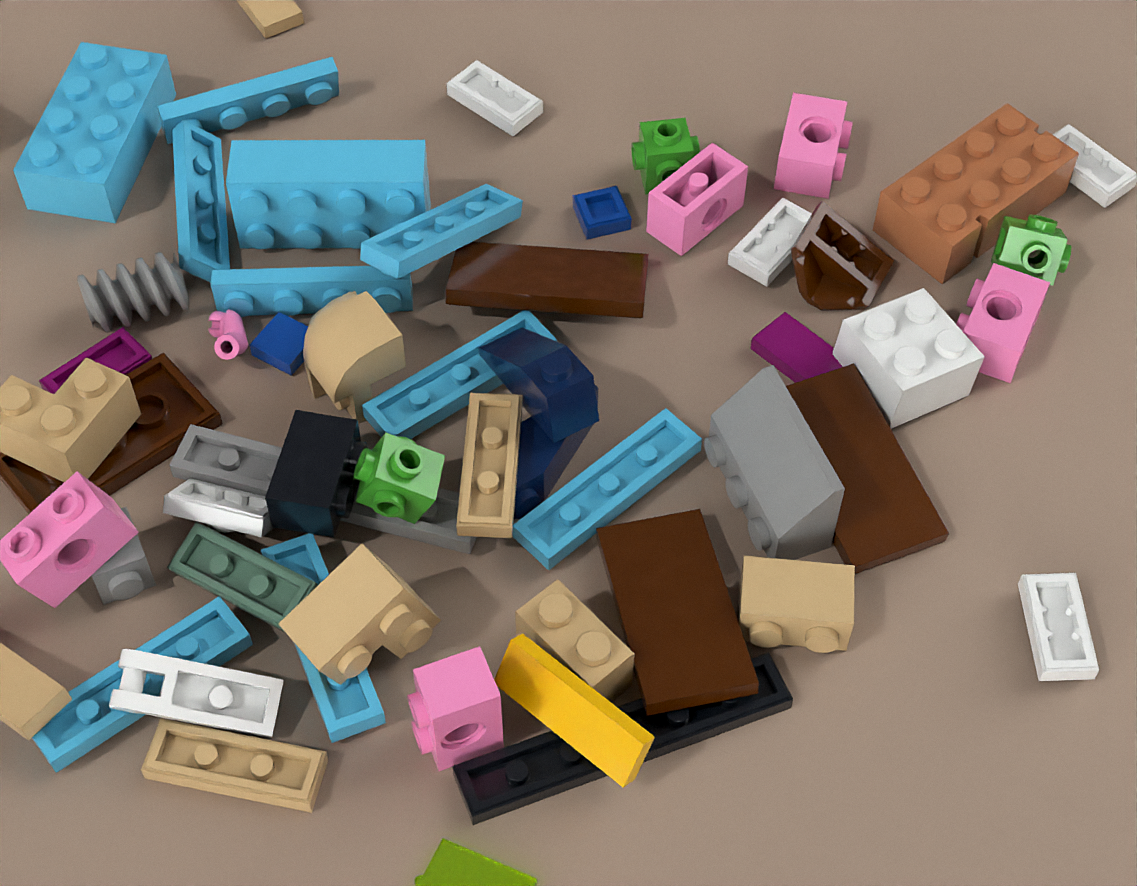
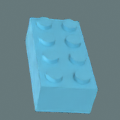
(95, 133)
(324, 190)

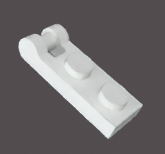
(198, 693)

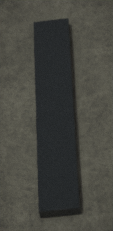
(550, 766)

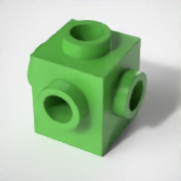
(662, 150)
(1021, 237)
(398, 477)

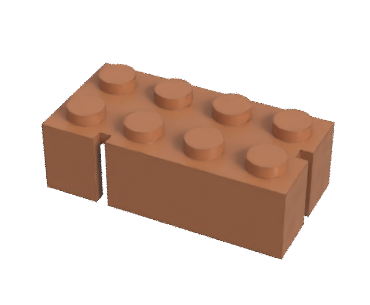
(961, 193)

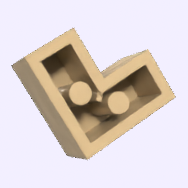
(67, 428)
(355, 614)

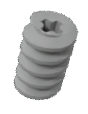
(134, 291)

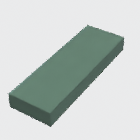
(239, 575)

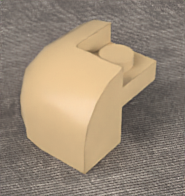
(349, 349)

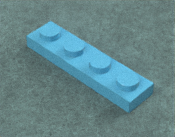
(254, 98)
(200, 201)
(440, 231)
(305, 289)
(442, 386)
(606, 488)
(205, 636)
(343, 707)

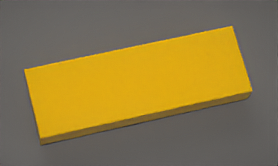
(573, 710)

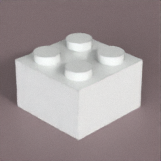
(909, 356)

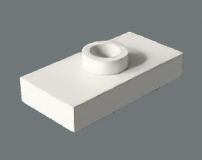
(494, 98)
(1096, 170)
(769, 244)
(219, 507)
(1058, 627)

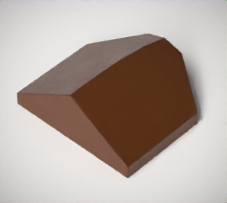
(837, 263)

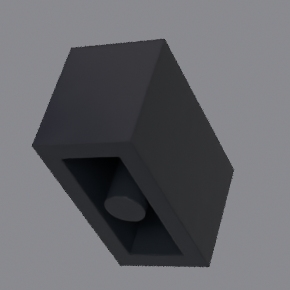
(315, 474)

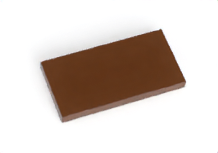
(548, 279)
(167, 409)
(883, 501)
(676, 612)

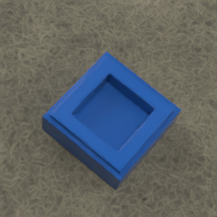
(601, 212)
(281, 343)

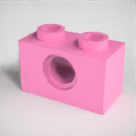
(811, 146)
(696, 199)
(1003, 318)
(65, 540)
(456, 709)

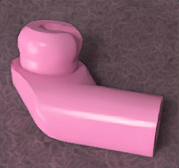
(230, 333)

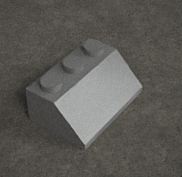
(775, 469)

